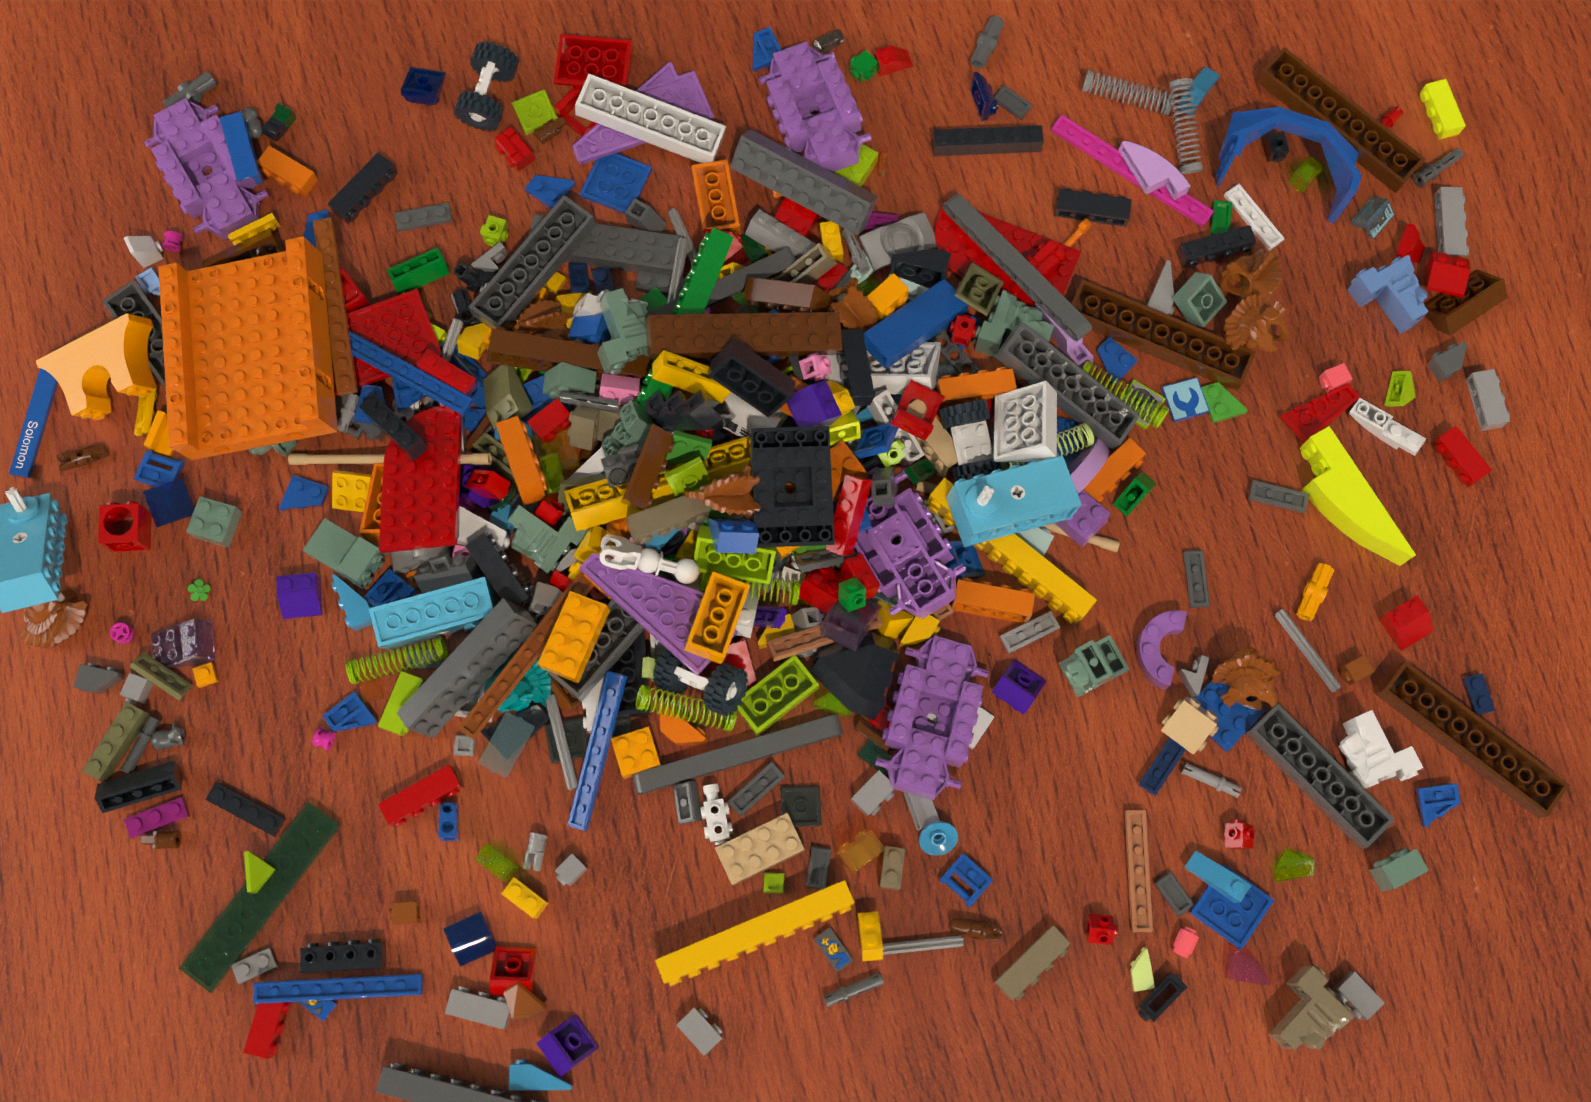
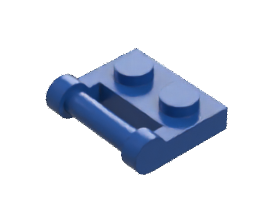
(157, 476)
(971, 875)

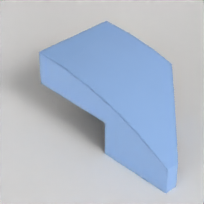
(149, 282)

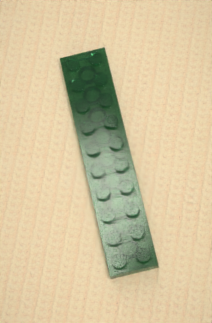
(250, 912)

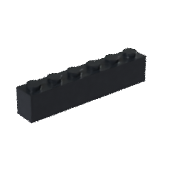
(987, 140)

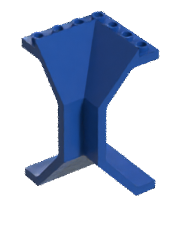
(1340, 155)

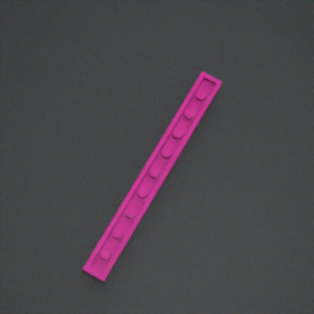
(1113, 160)

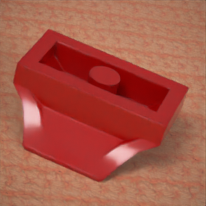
(1411, 244)

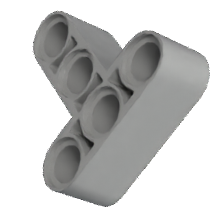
(411, 559)

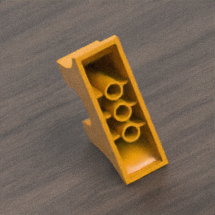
(88, 362)

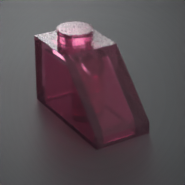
(1245, 969)

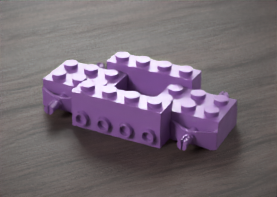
(807, 82)
(188, 146)
(916, 564)
(940, 689)

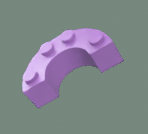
(1148, 647)

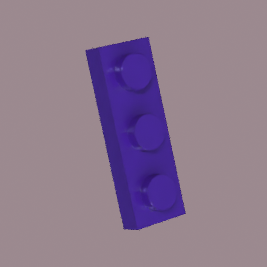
(769, 617)

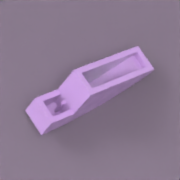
(1153, 170)
(1071, 349)
(1088, 464)

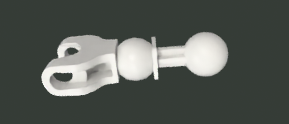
(630, 556)

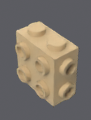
(1190, 724)

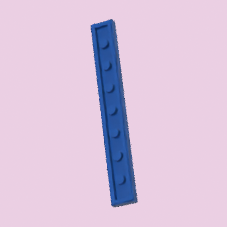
(410, 375)
(597, 750)
(337, 988)

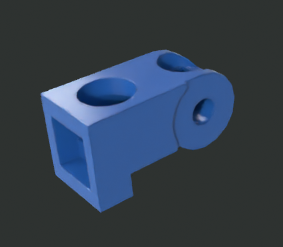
(449, 822)

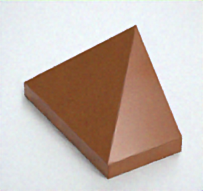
(563, 696)
(522, 1002)

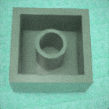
(1199, 299)
(568, 379)
(214, 522)
(1398, 869)

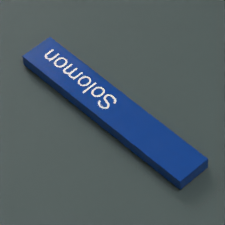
(34, 425)

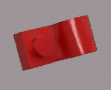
(550, 510)

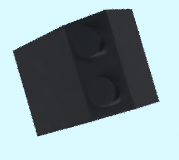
(922, 266)

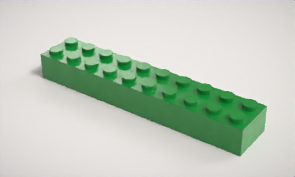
(694, 294)

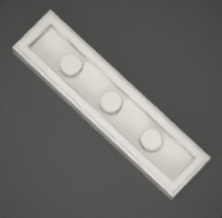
(1254, 217)

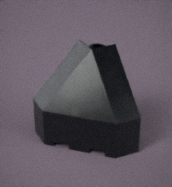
(688, 414)
(859, 676)

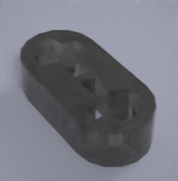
(828, 41)

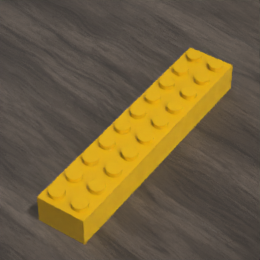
(599, 504)
(1025, 564)
(755, 932)

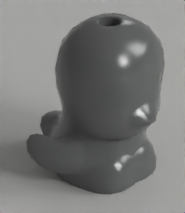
(253, 123)
(168, 738)

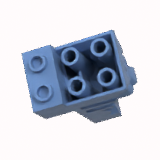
(1394, 290)

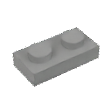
(254, 966)

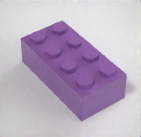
(1086, 520)

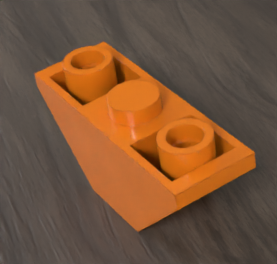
(679, 730)

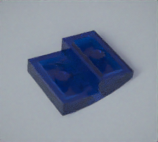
(169, 502)
(470, 939)

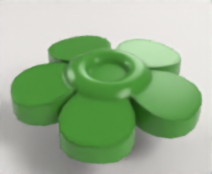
(198, 590)

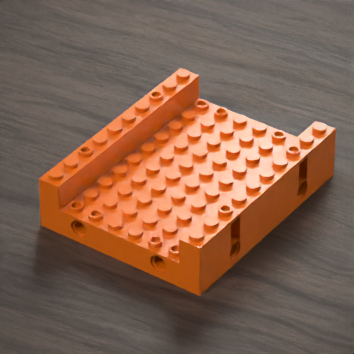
(247, 352)

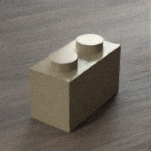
(892, 868)

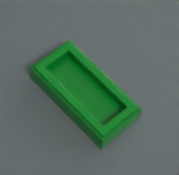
(1221, 217)

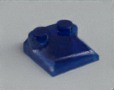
(422, 86)
(983, 96)

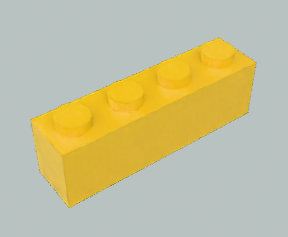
(687, 376)

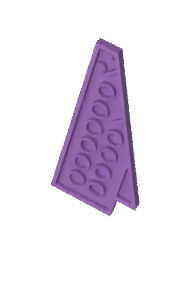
(679, 91)
(655, 603)

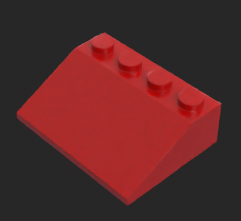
(595, 56)

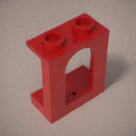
(566, 106)
(911, 423)

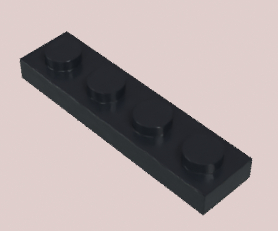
(245, 809)

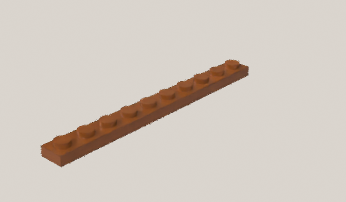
(336, 308)
(519, 664)

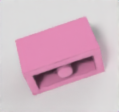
(619, 388)

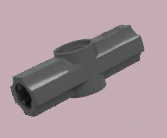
(987, 42)
(192, 90)

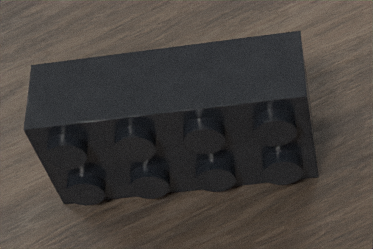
(751, 378)

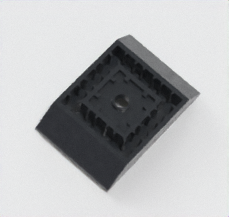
(797, 458)

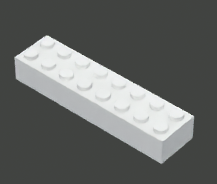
(649, 120)

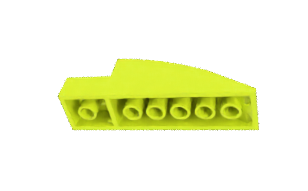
(1348, 499)

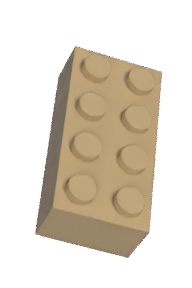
(938, 446)
(760, 849)

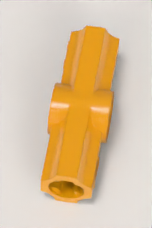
(1315, 592)

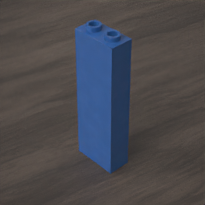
(914, 324)

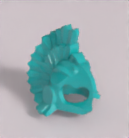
(533, 686)

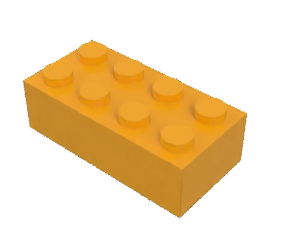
(717, 617)
(574, 636)

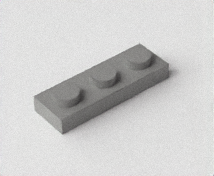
(1029, 632)

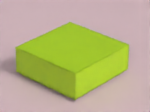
(774, 883)

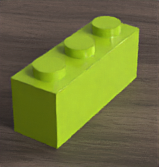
(402, 692)

